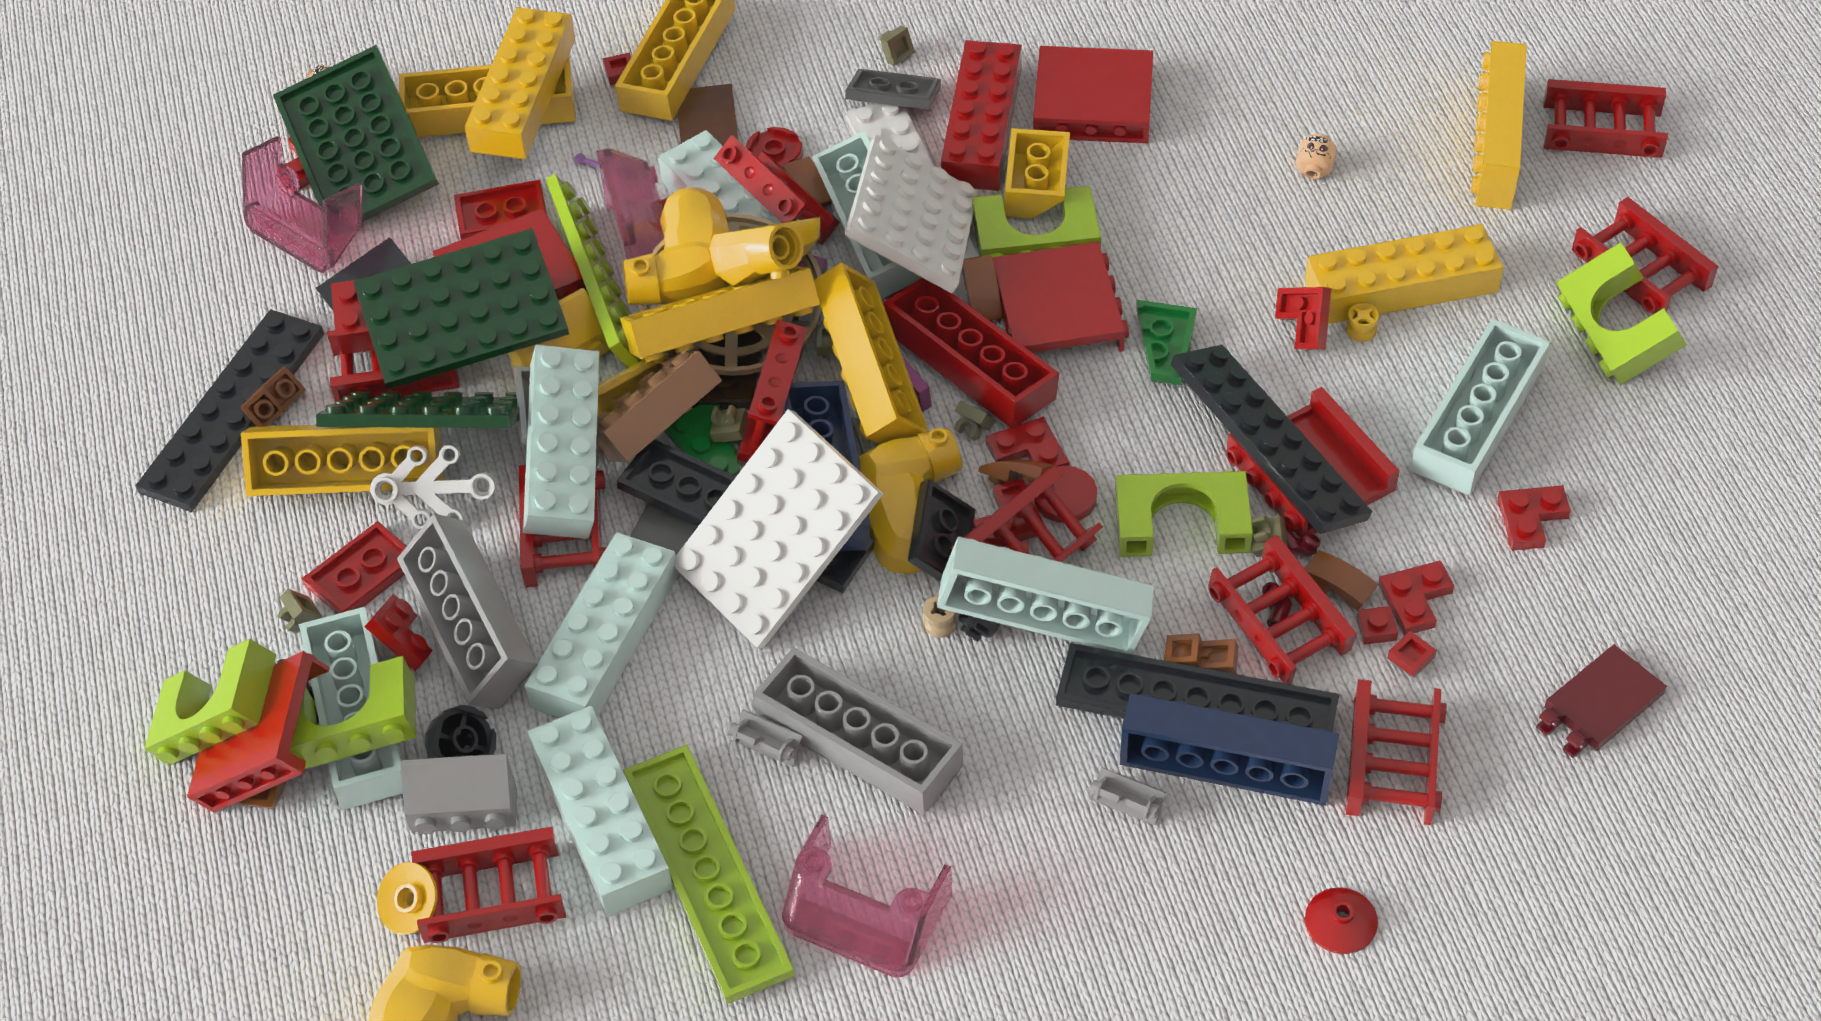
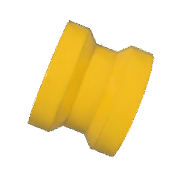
(1362, 322)

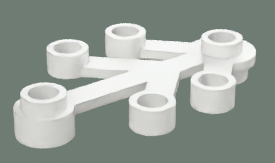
(427, 487)

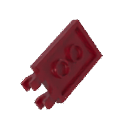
(1601, 700)

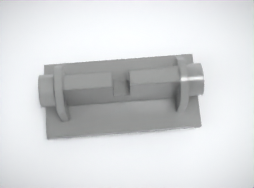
(766, 737)
(1127, 795)

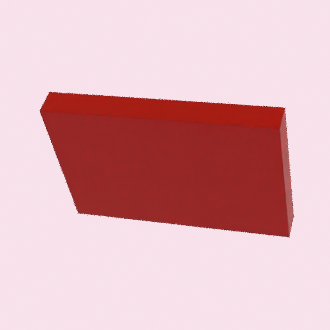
(497, 205)
(358, 570)

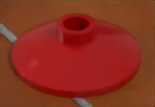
(1339, 933)

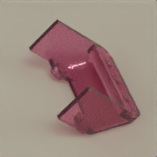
(634, 200)
(291, 220)
(857, 925)

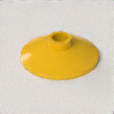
(397, 893)

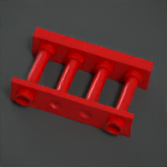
(1605, 98)
(774, 187)
(1661, 241)
(374, 382)
(772, 386)
(1021, 506)
(533, 563)
(1296, 584)
(1363, 761)
(488, 853)

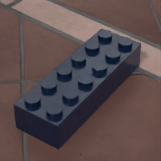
(827, 411)
(1228, 748)

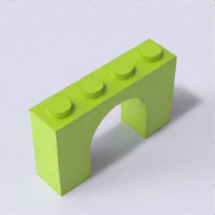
(999, 238)
(1623, 351)
(1217, 493)
(382, 721)
(190, 723)

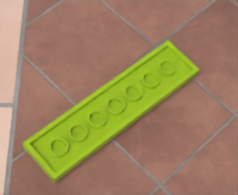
(593, 266)
(709, 875)

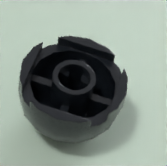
(460, 733)

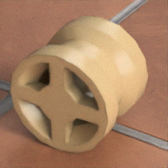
(935, 623)

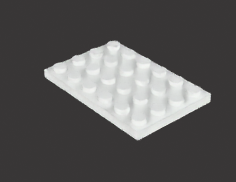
(912, 213)
(776, 528)

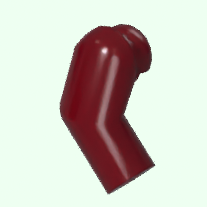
(1303, 547)
(1278, 610)

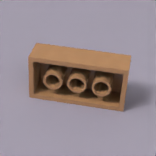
(654, 405)

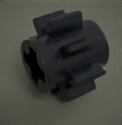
(977, 627)

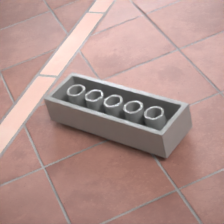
(467, 612)
(860, 730)

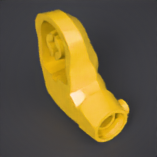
(762, 250)
(685, 264)
(897, 471)
(447, 982)

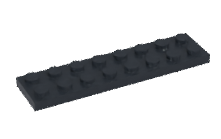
(214, 427)
(1271, 439)
(693, 487)
(1103, 679)

